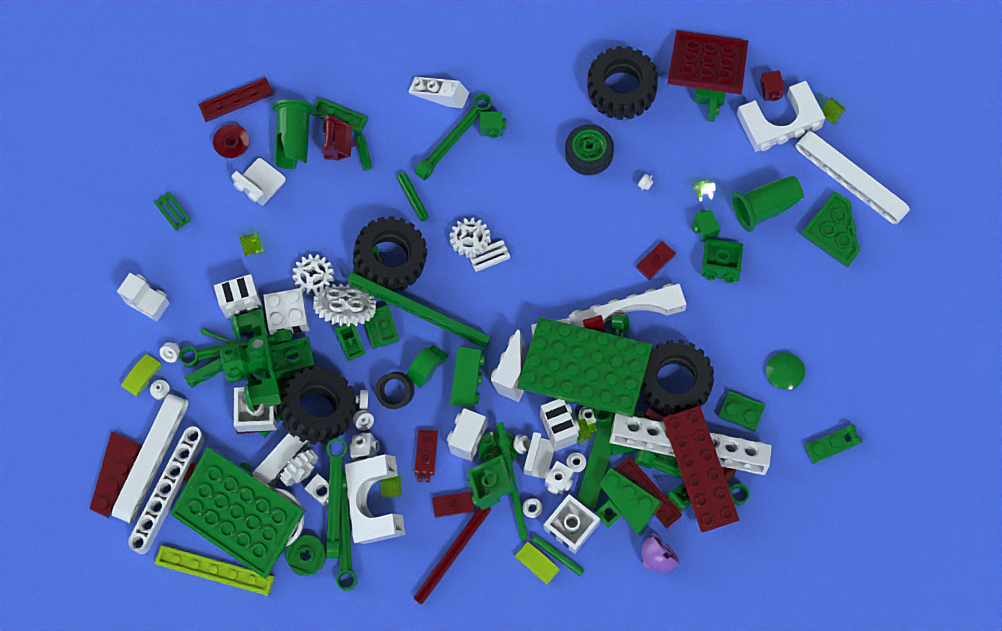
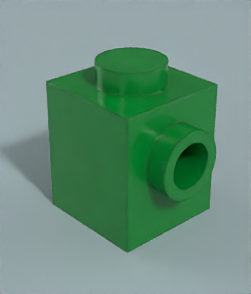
(492, 124)
(705, 225)

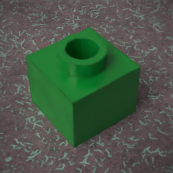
(608, 519)

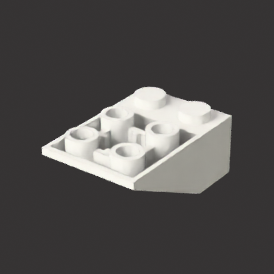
(508, 373)

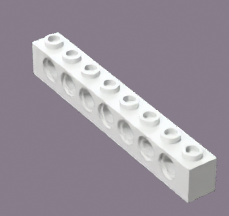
(660, 443)

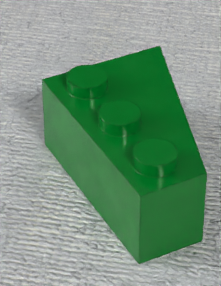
(467, 377)
(631, 500)

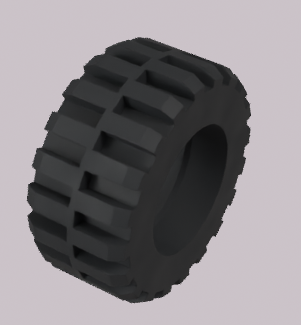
(622, 61)
(396, 232)
(691, 359)
(321, 383)

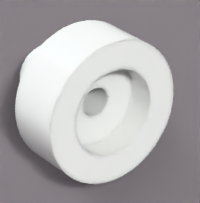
(170, 352)
(160, 389)
(362, 399)
(363, 420)

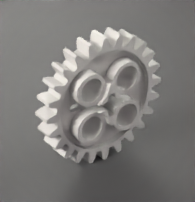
(344, 305)

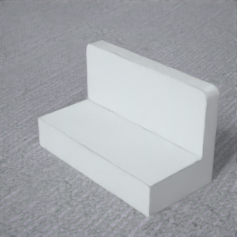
(539, 456)

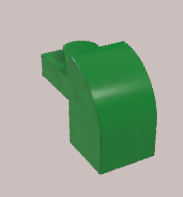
(713, 98)
(426, 364)

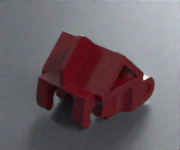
(341, 135)

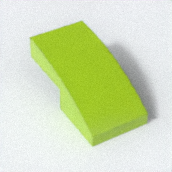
(140, 375)
(537, 563)

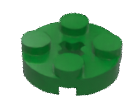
(301, 545)

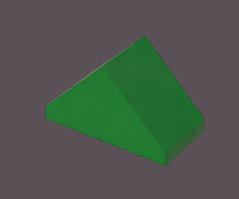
(350, 341)
(679, 498)

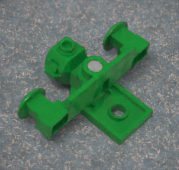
(263, 360)

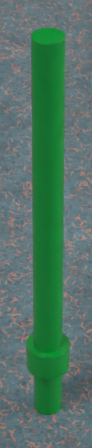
(504, 443)

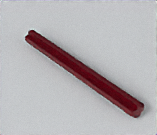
(451, 555)

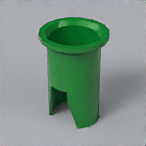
(291, 132)
(766, 201)

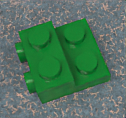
(722, 260)
(490, 482)

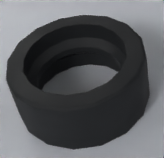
(380, 393)

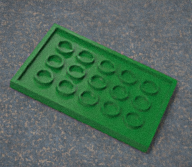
(585, 367)
(237, 512)

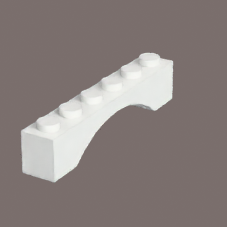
(664, 301)

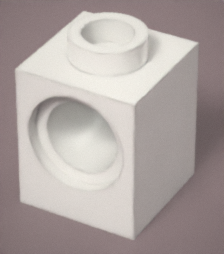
(313, 488)

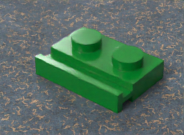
(382, 328)
(741, 411)

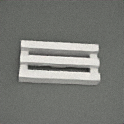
(503, 249)

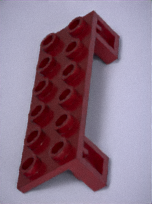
(700, 469)

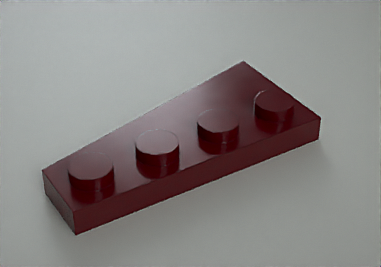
(115, 469)

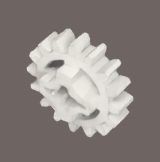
(469, 240)
(309, 267)
(299, 468)

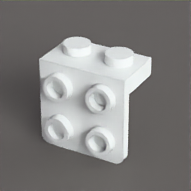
(259, 181)

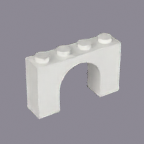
(764, 134)
(360, 478)

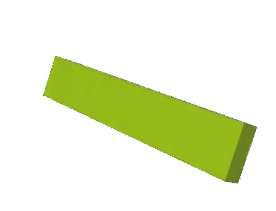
(213, 570)

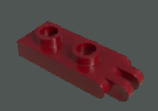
(426, 454)

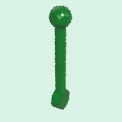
(204, 331)

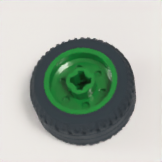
(589, 149)

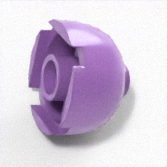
(658, 555)

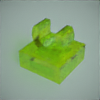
(833, 110)
(702, 187)
(251, 244)
(585, 431)
(391, 487)

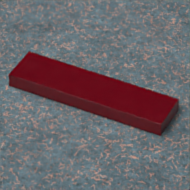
(235, 99)
(667, 512)

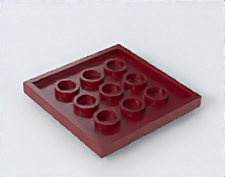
(708, 62)

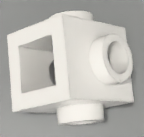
(363, 446)
(561, 472)

